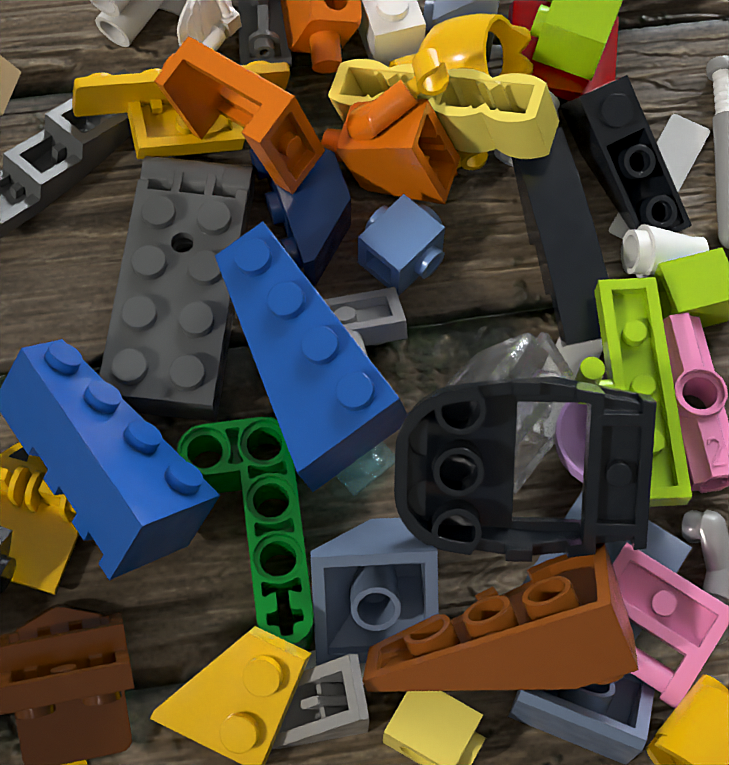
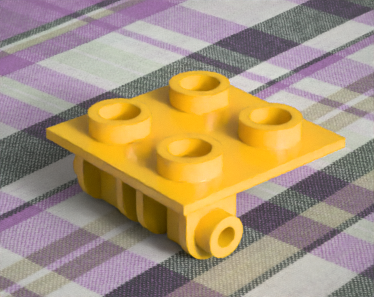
(39, 525)

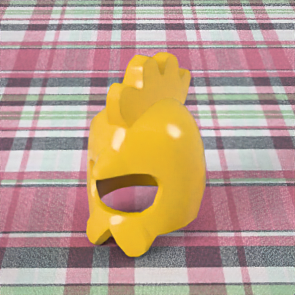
(463, 41)

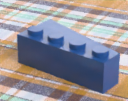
(314, 372)
(104, 457)

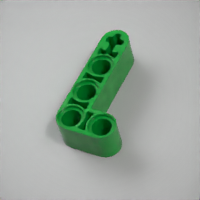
(265, 535)

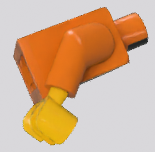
(398, 140)

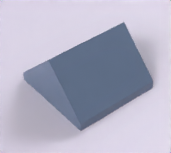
(597, 717)

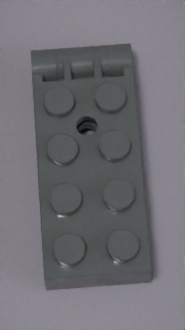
(170, 306)

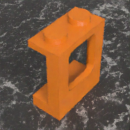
(208, 85)

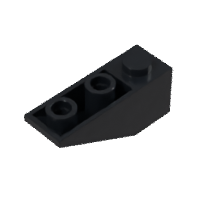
(625, 156)

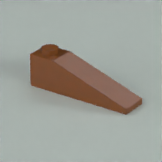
(543, 635)

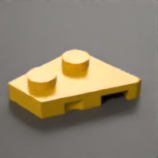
(238, 698)

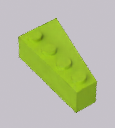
(574, 34)

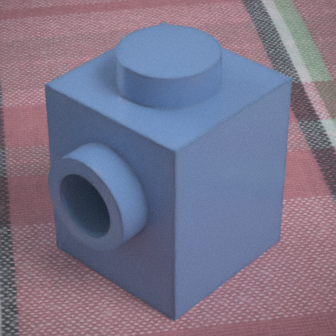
(401, 243)

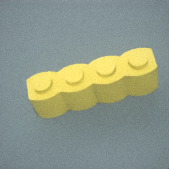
(475, 109)

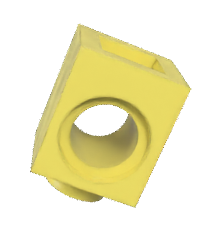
(434, 729)

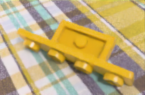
(153, 120)

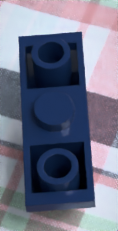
(312, 216)

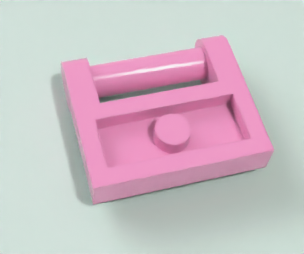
(674, 614)

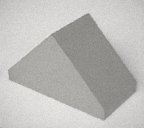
(326, 705)

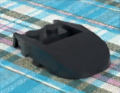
(461, 463)

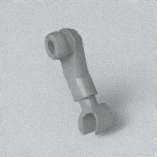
(713, 534)

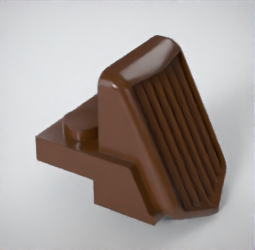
(67, 685)

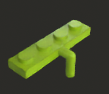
(640, 363)

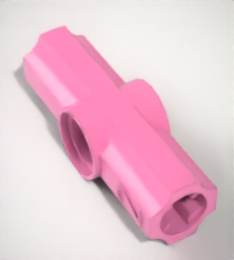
(703, 430)

